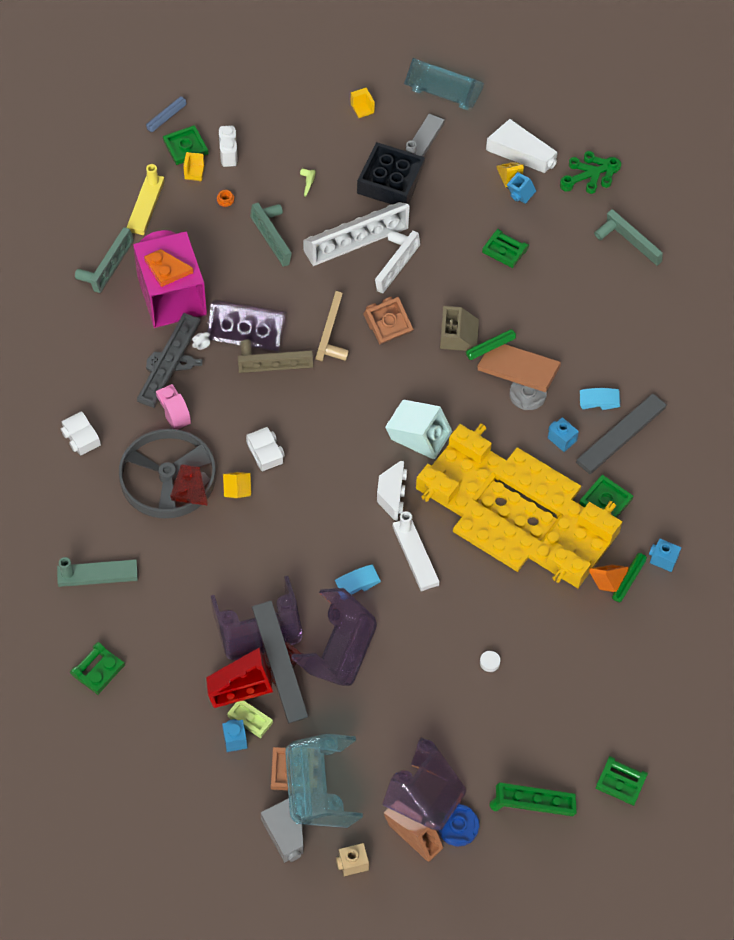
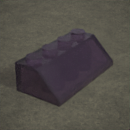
(241, 322)

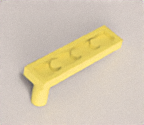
(146, 201)

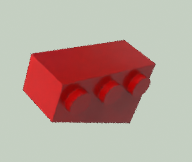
(240, 680)

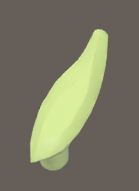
(310, 175)

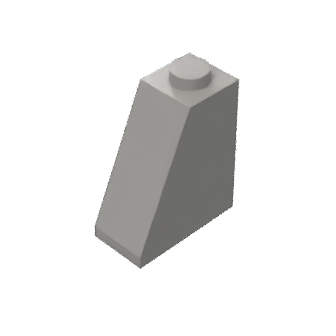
(283, 831)

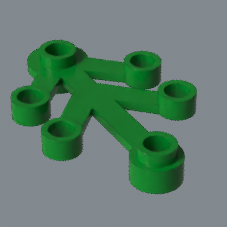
(611, 165)

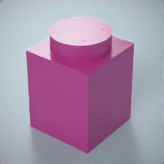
(182, 296)

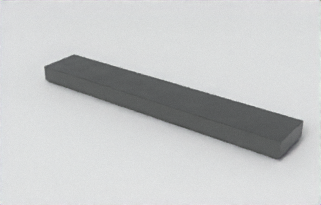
(169, 359)
(621, 434)
(279, 662)

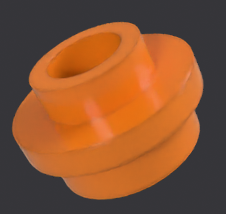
(225, 194)

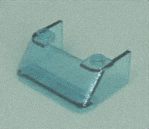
(443, 83)
(307, 782)

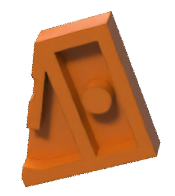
(166, 267)

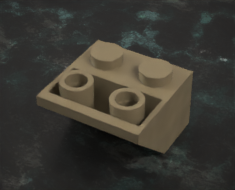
(458, 329)

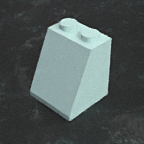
(419, 427)

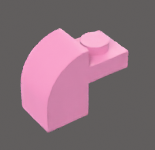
(175, 407)

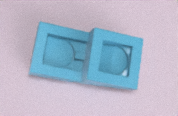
(600, 397)
(359, 579)

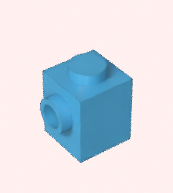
(521, 188)
(562, 434)
(664, 554)
(234, 735)

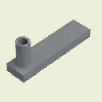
(425, 135)

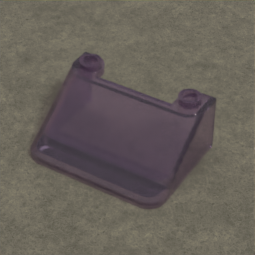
(431, 793)

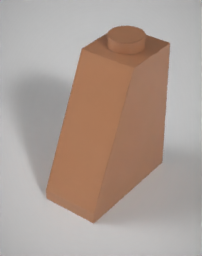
(418, 836)

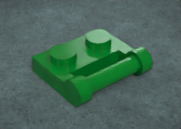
(503, 252)
(102, 672)
(620, 786)

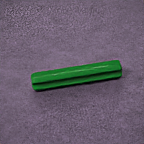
(490, 344)
(630, 576)

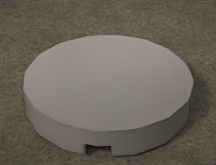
(526, 397)

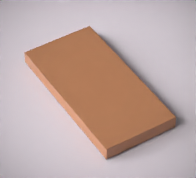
(520, 367)

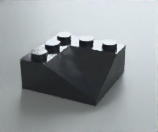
(390, 174)

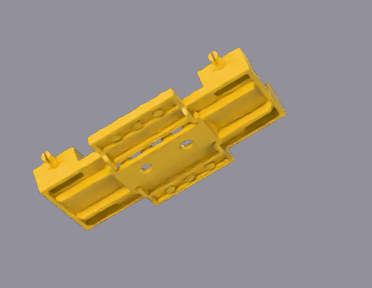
(466, 485)

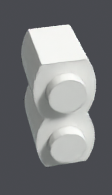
(228, 146)
(80, 433)
(264, 448)

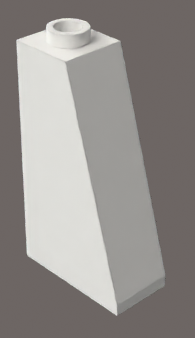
(522, 147)

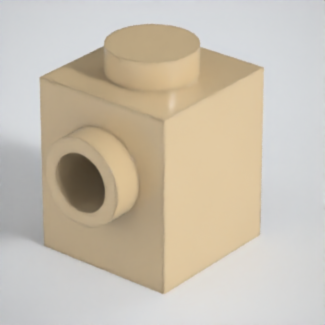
(352, 860)

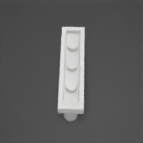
(409, 245)
(415, 552)

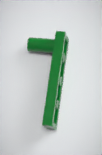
(533, 799)

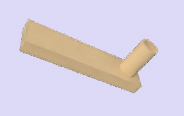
(324, 347)

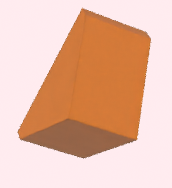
(608, 576)

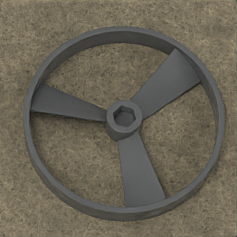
(167, 471)

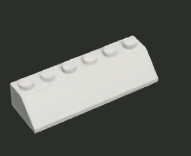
(356, 233)

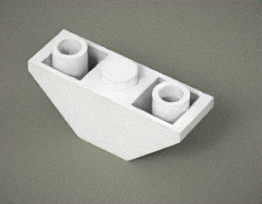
(391, 489)

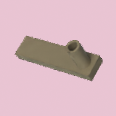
(272, 361)

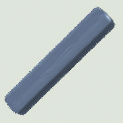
(166, 114)

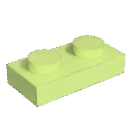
(252, 718)

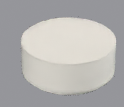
(490, 661)

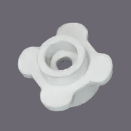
(201, 340)

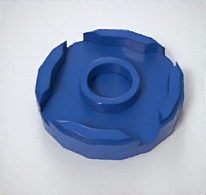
(461, 827)

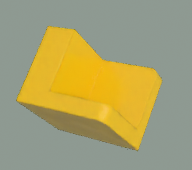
(362, 102)
(194, 166)
(237, 484)

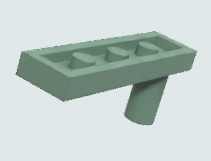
(616, 222)
(269, 232)
(109, 263)
(95, 572)

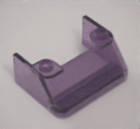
(244, 636)
(347, 642)

